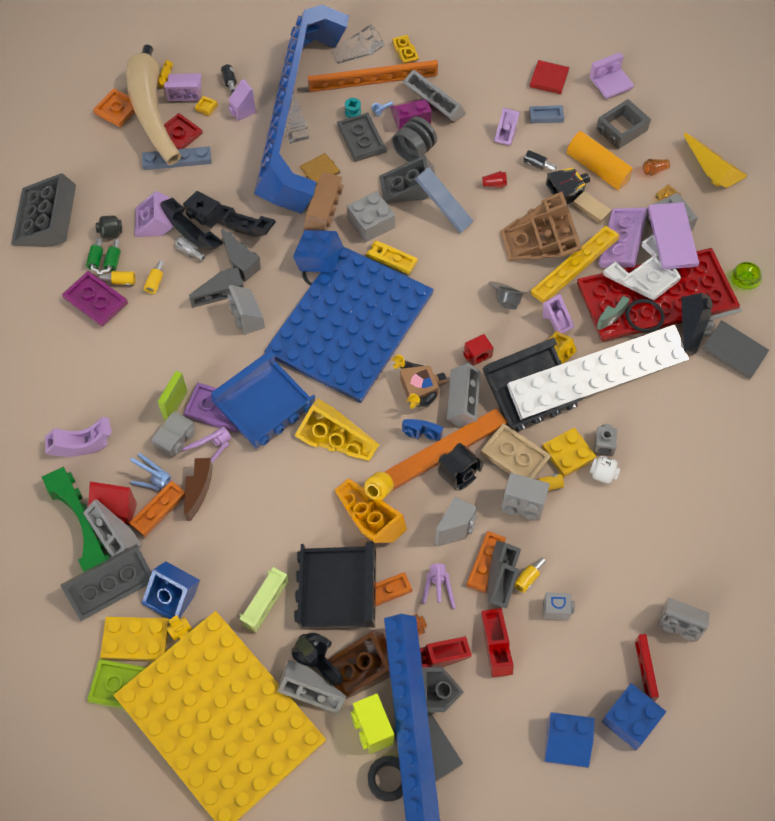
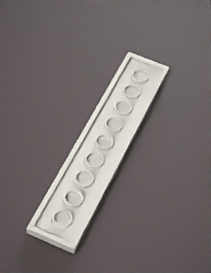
(597, 372)

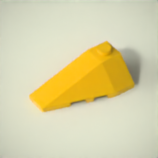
(714, 165)
(332, 430)

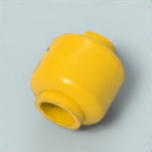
(378, 486)

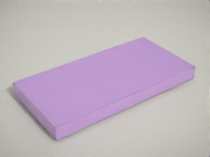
(629, 225)
(673, 235)

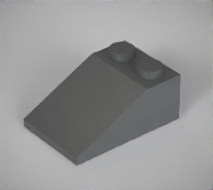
(400, 183)

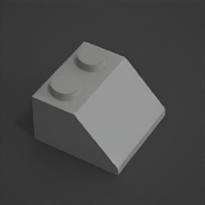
(456, 523)

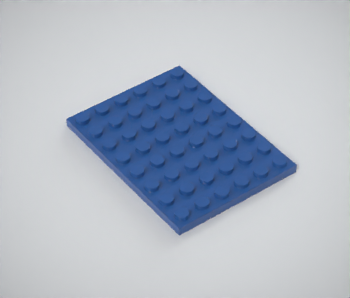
(350, 324)

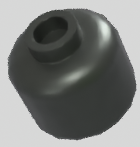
(109, 227)

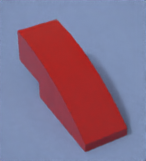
(497, 643)
(445, 652)

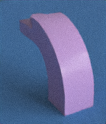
(80, 442)

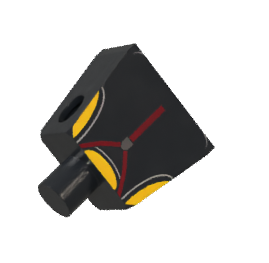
(568, 182)

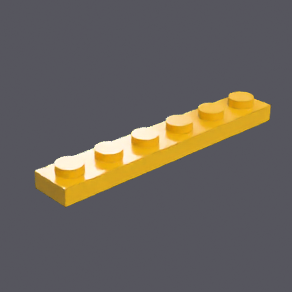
(574, 264)

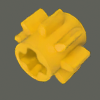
(178, 627)

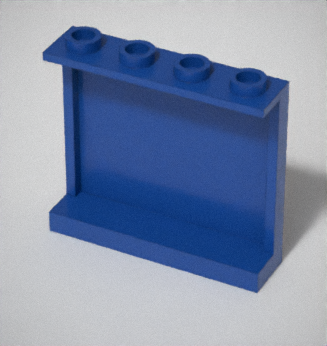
(262, 400)

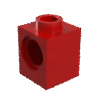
(478, 350)

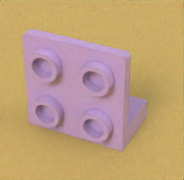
(609, 76)
(183, 87)

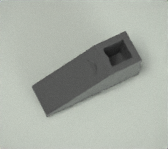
(240, 256)

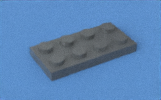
(107, 582)

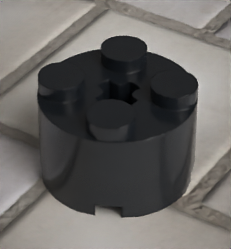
(459, 467)

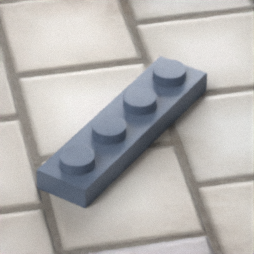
(189, 157)

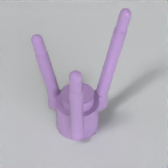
(219, 437)
(438, 576)

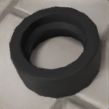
(375, 790)

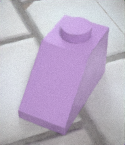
(242, 101)

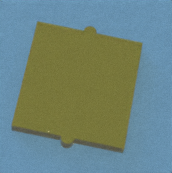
(318, 165)

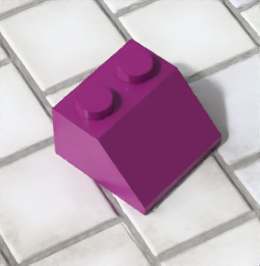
(405, 111)

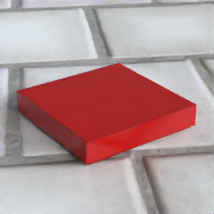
(549, 77)
(182, 131)

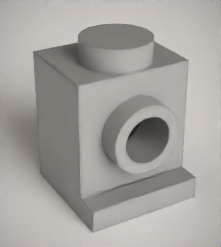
(605, 440)

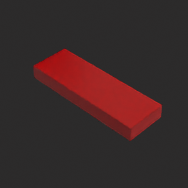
(646, 667)

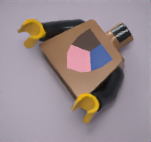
(418, 382)

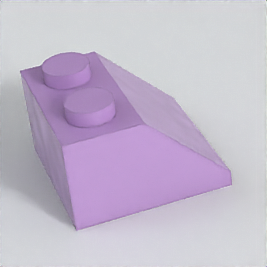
(150, 217)

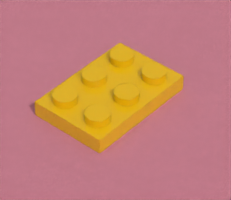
(134, 638)

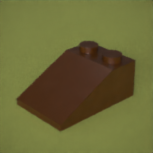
(362, 664)

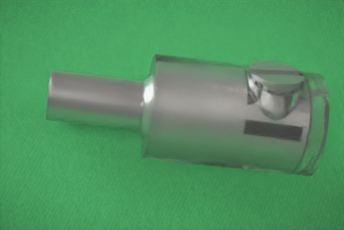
(188, 247)

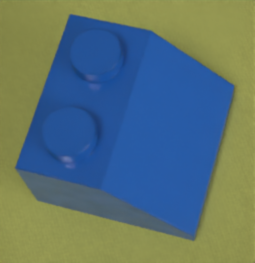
(170, 590)
(569, 739)

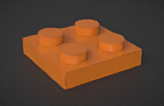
(115, 108)

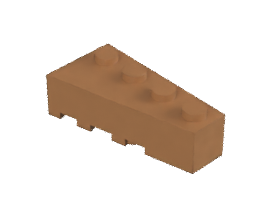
(323, 202)

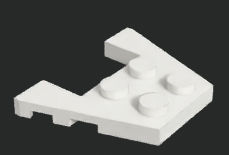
(647, 278)

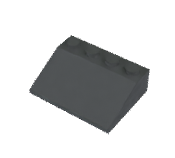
(44, 212)

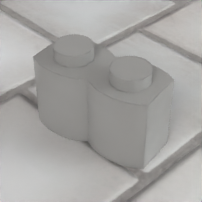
(173, 434)

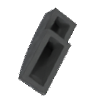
(502, 573)

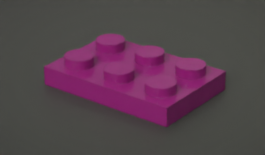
(95, 298)

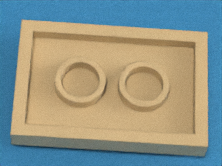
(515, 453)

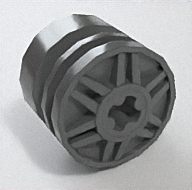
(414, 139)

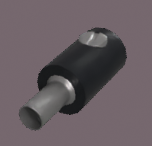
(229, 77)
(538, 161)

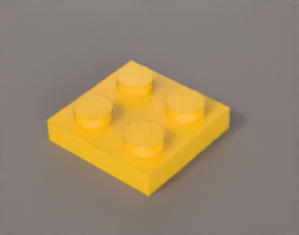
(569, 452)

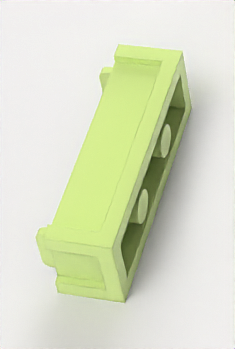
(264, 600)

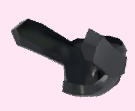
(311, 651)

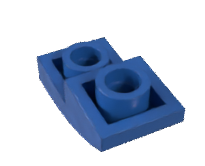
(416, 428)

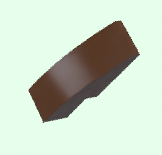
(197, 486)

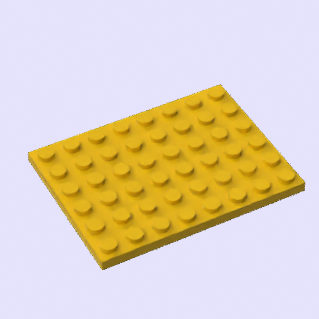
(219, 719)

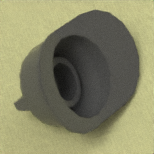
(507, 296)

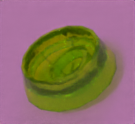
(746, 275)

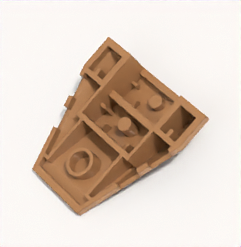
(542, 232)

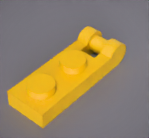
(392, 257)

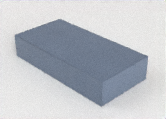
(546, 114)

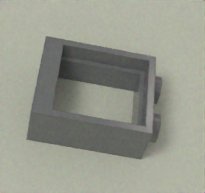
(632, 114)

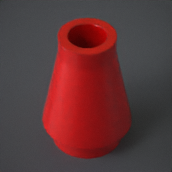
(495, 180)

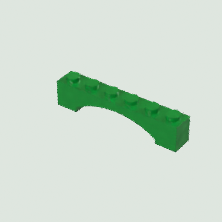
(60, 487)

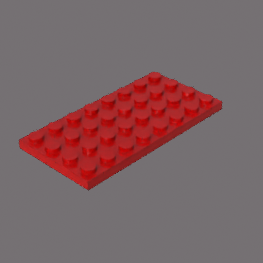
(707, 278)

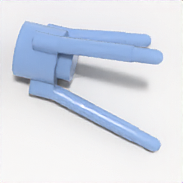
(159, 477)

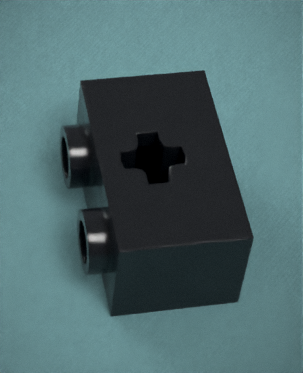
(203, 209)

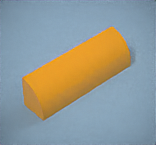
(599, 160)

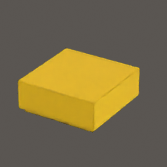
(206, 106)

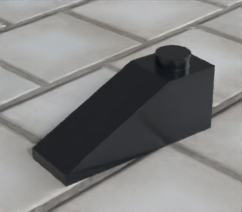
(695, 318)

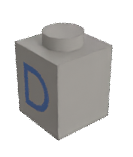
(558, 606)

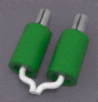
(95, 255)

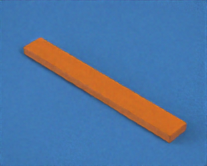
(370, 75)
(429, 457)

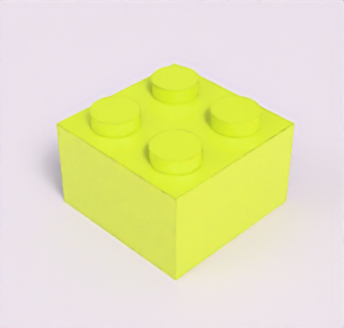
(373, 723)

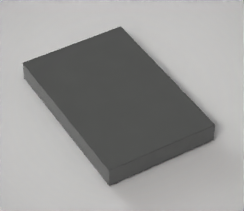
(361, 137)
(735, 349)
(444, 755)

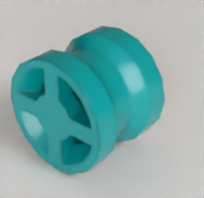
(352, 107)

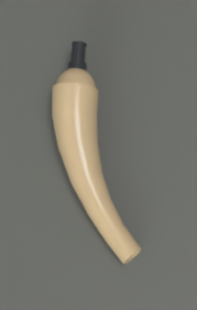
(142, 90)

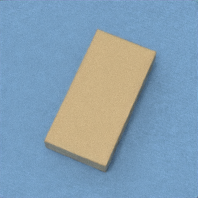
(592, 207)

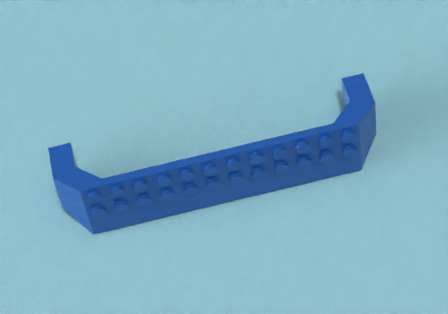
(275, 179)

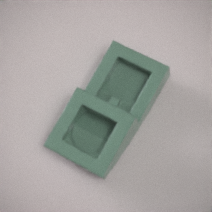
(610, 314)

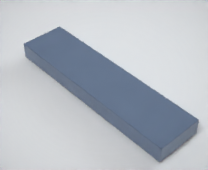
(444, 200)

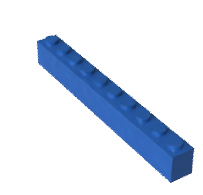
(411, 719)

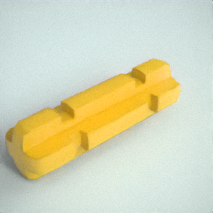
(165, 71)

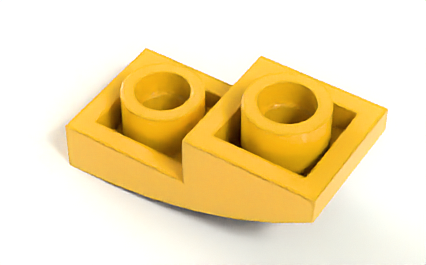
(404, 49)

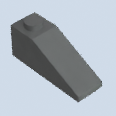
(216, 288)

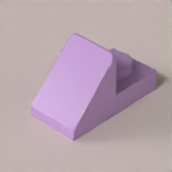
(507, 126)
(558, 314)

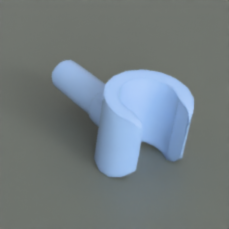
(378, 108)

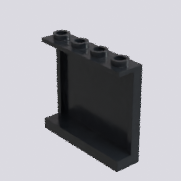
(517, 366)
(336, 587)

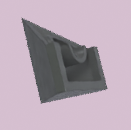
(440, 689)

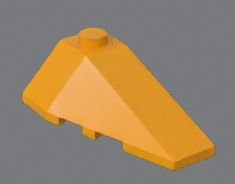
(372, 517)

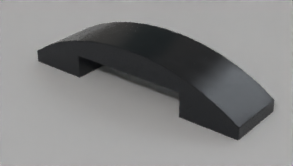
(174, 213)
(246, 224)

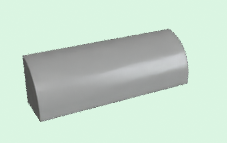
(434, 96)

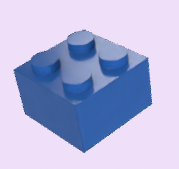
(318, 251)
(633, 716)

